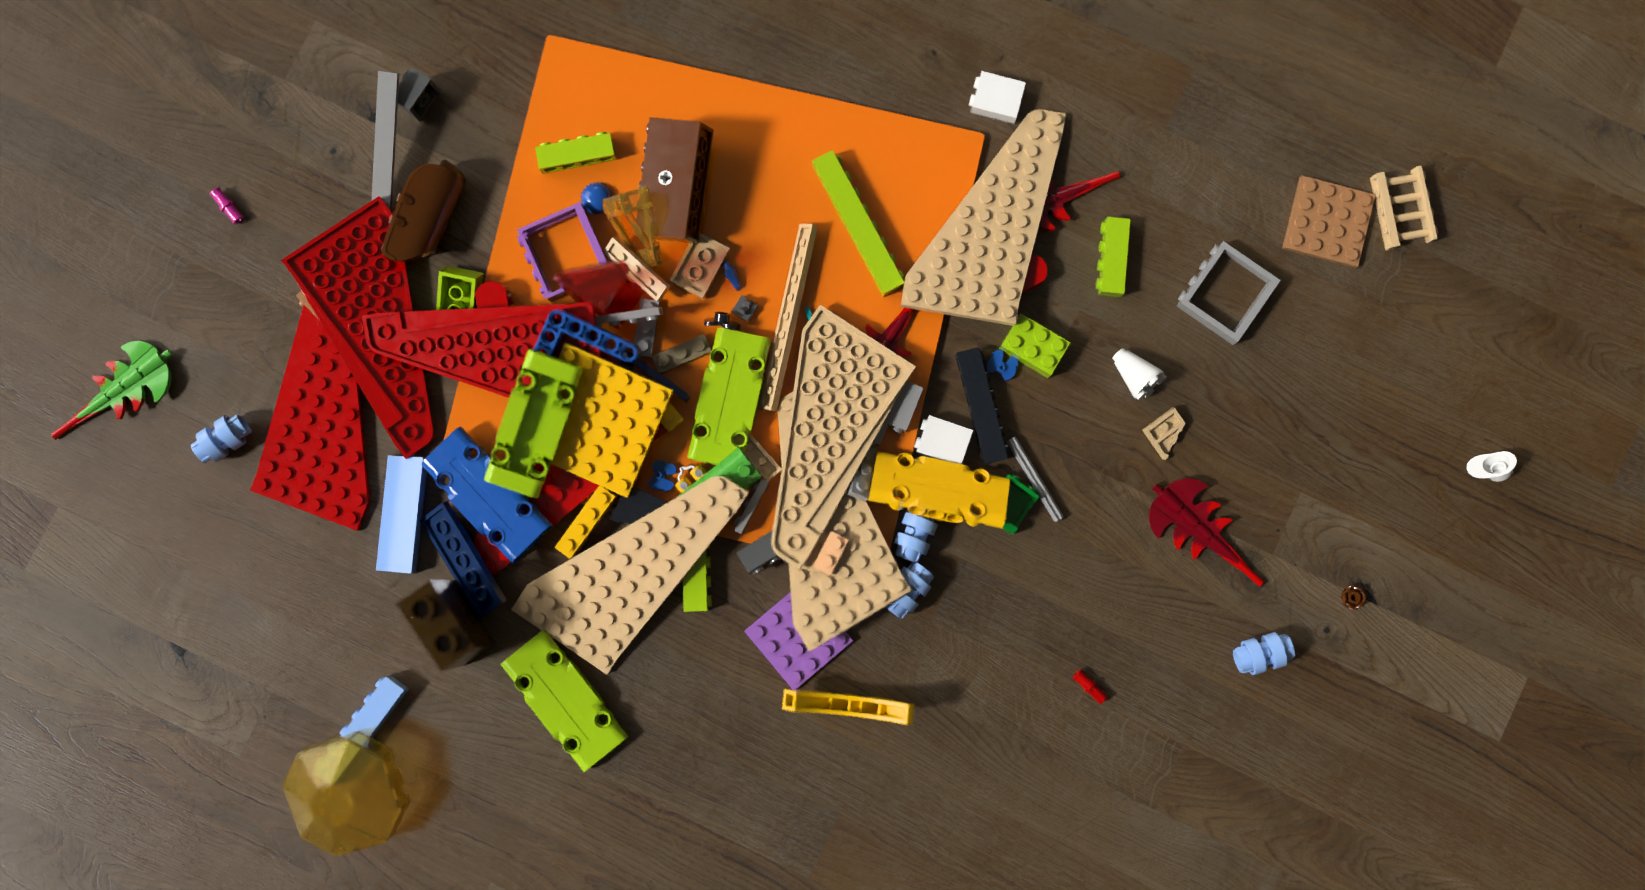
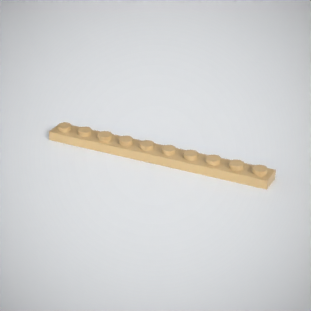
(788, 317)

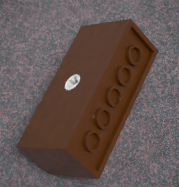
(676, 177)

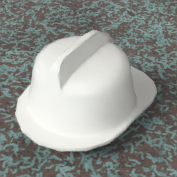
(1494, 466)

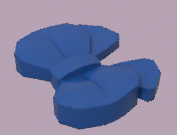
(1006, 369)
(661, 469)

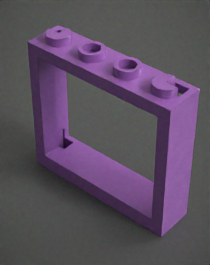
(549, 221)

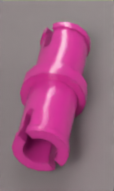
(226, 205)

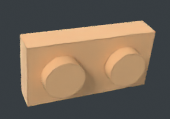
(830, 553)

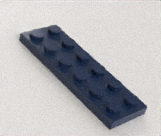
(463, 560)

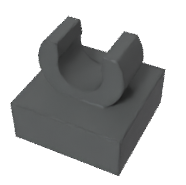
(744, 308)

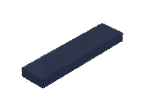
(658, 377)

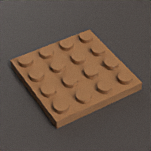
(1328, 221)

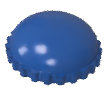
(592, 197)

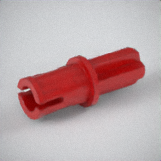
(1089, 686)

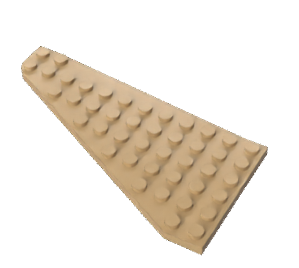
(986, 245)
(836, 411)
(862, 579)
(615, 587)

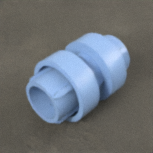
(215, 442)
(912, 542)
(919, 580)
(1271, 651)

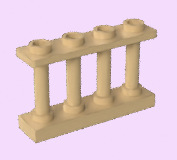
(1385, 213)

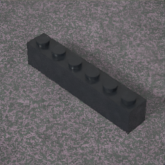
(981, 406)

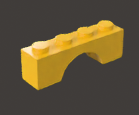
(584, 523)

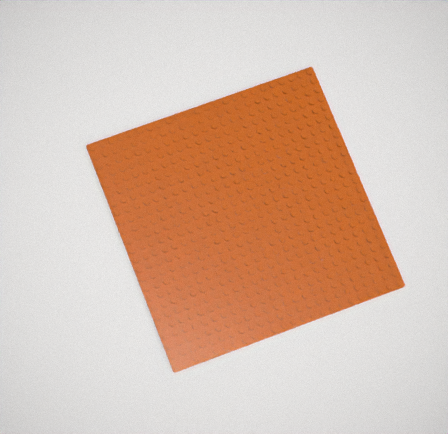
(754, 200)

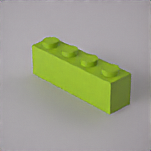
(575, 153)
(1113, 256)
(696, 585)

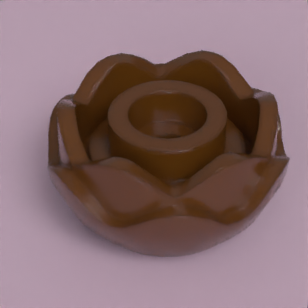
(1359, 597)

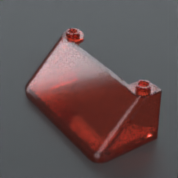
(602, 286)

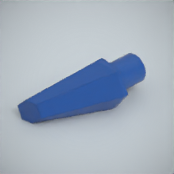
(731, 274)

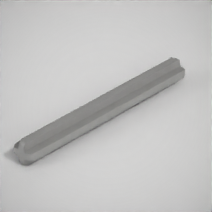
(1035, 479)

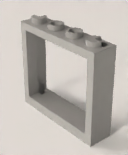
(1235, 335)

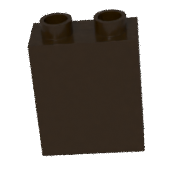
(445, 624)

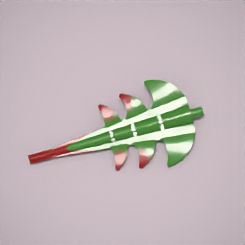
(146, 368)

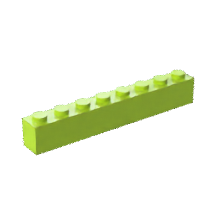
(858, 224)

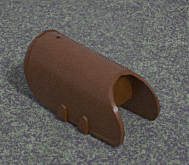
(423, 212)

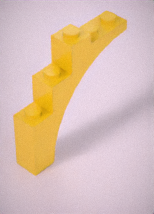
(848, 705)

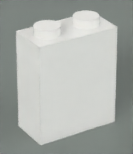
(997, 97)
(943, 440)

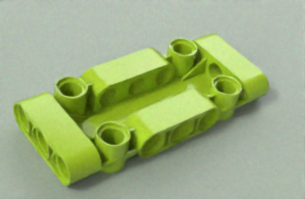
(728, 395)
(533, 423)
(564, 700)

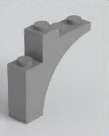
(901, 412)

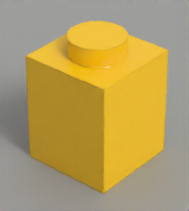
(671, 418)

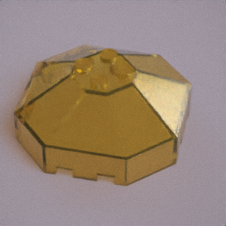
(346, 794)

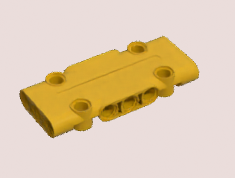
(939, 489)

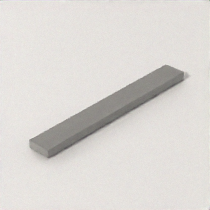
(385, 136)

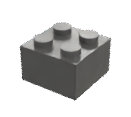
(416, 93)

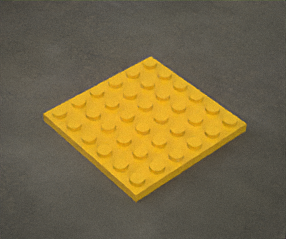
(609, 421)

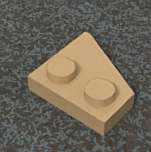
(1164, 432)

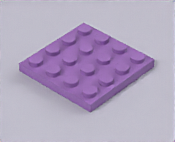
(784, 647)

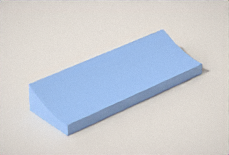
(401, 515)

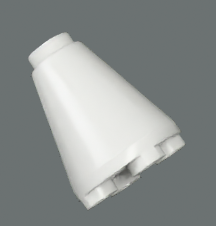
(1138, 373)

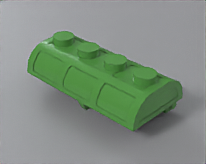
(736, 468)

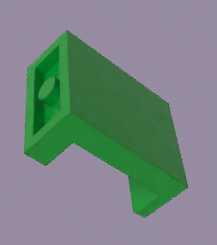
(1018, 504)

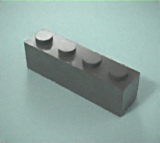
(758, 554)

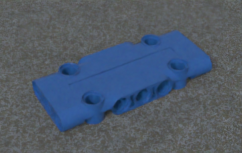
(483, 503)

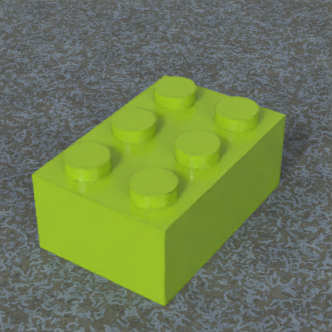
(1034, 345)

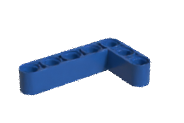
(583, 335)

